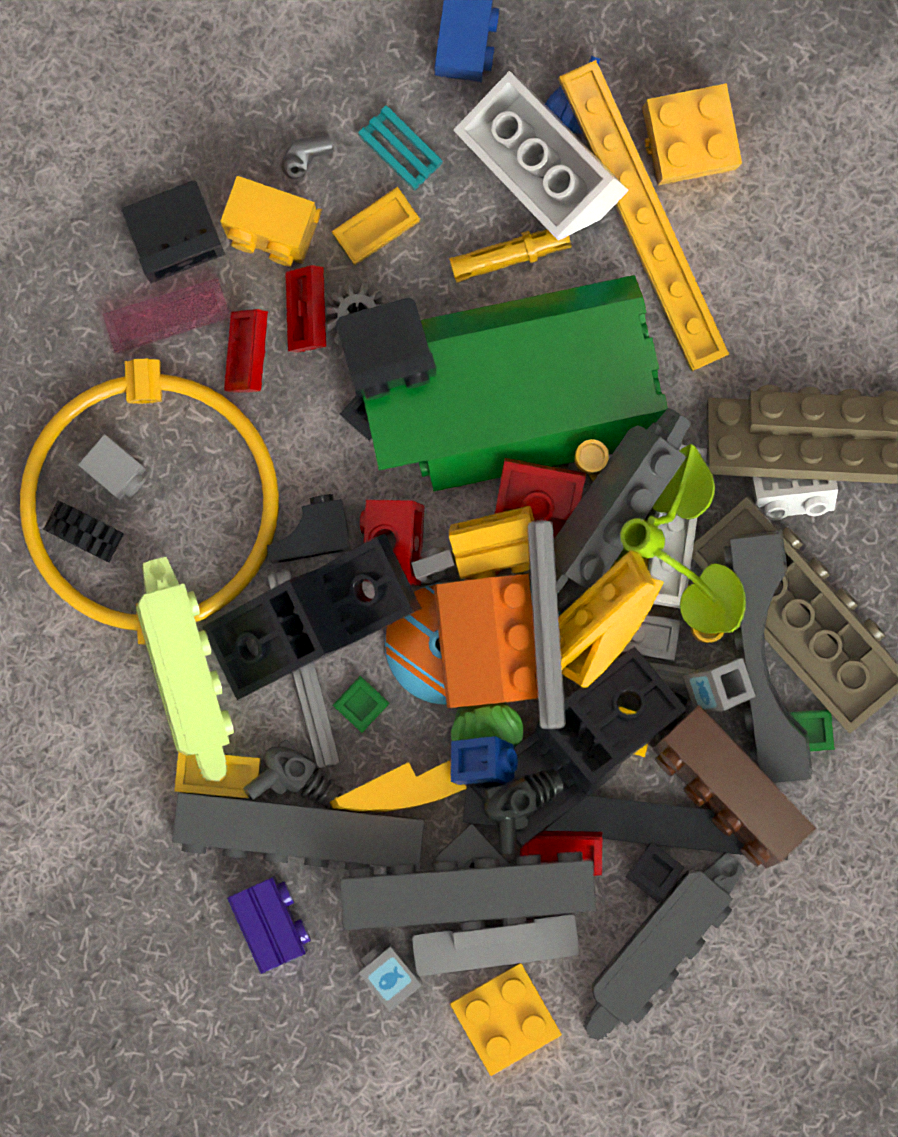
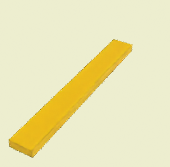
(644, 217)

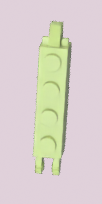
(182, 670)

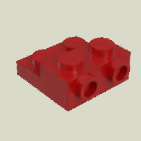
(546, 489)

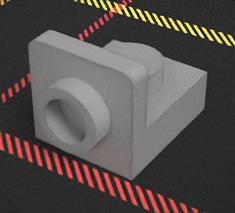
(436, 562)

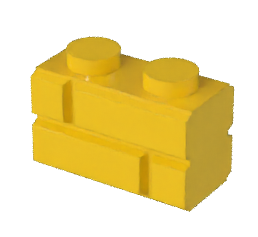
(492, 543)

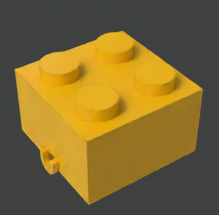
(691, 134)
(269, 221)

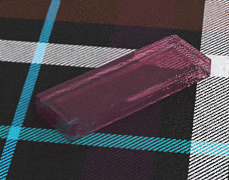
(166, 315)

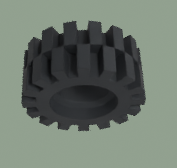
(83, 531)

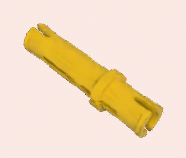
(508, 253)

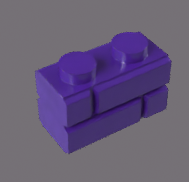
(269, 924)

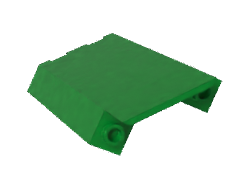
(524, 385)

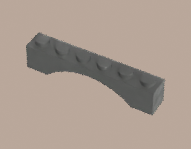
(780, 740)

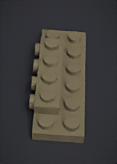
(805, 435)
(814, 624)

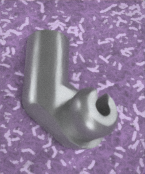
(302, 152)

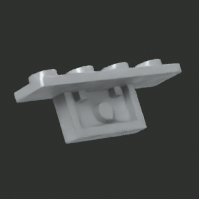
(495, 944)

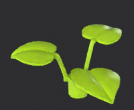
(717, 596)

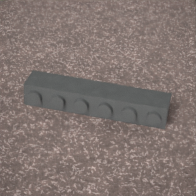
(295, 831)
(469, 892)

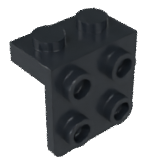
(386, 348)

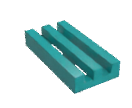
(376, 123)

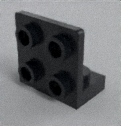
(172, 231)

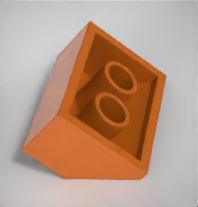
(487, 640)

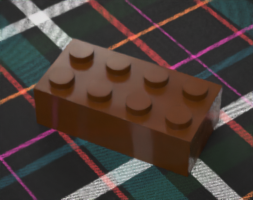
(732, 789)

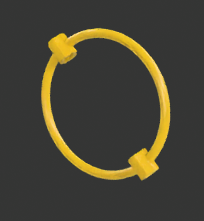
(142, 386)

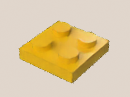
(505, 1019)

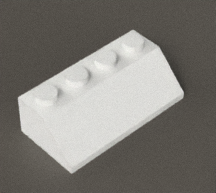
(539, 158)

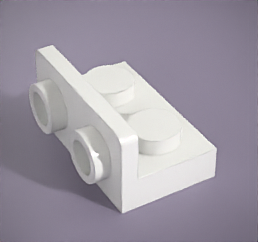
(793, 496)

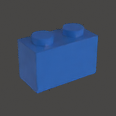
(464, 39)

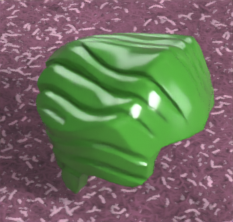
(488, 721)

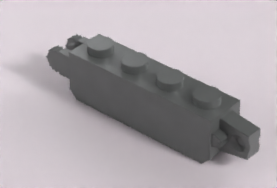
(620, 493)
(661, 944)

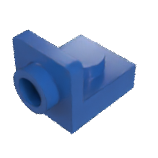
(482, 761)

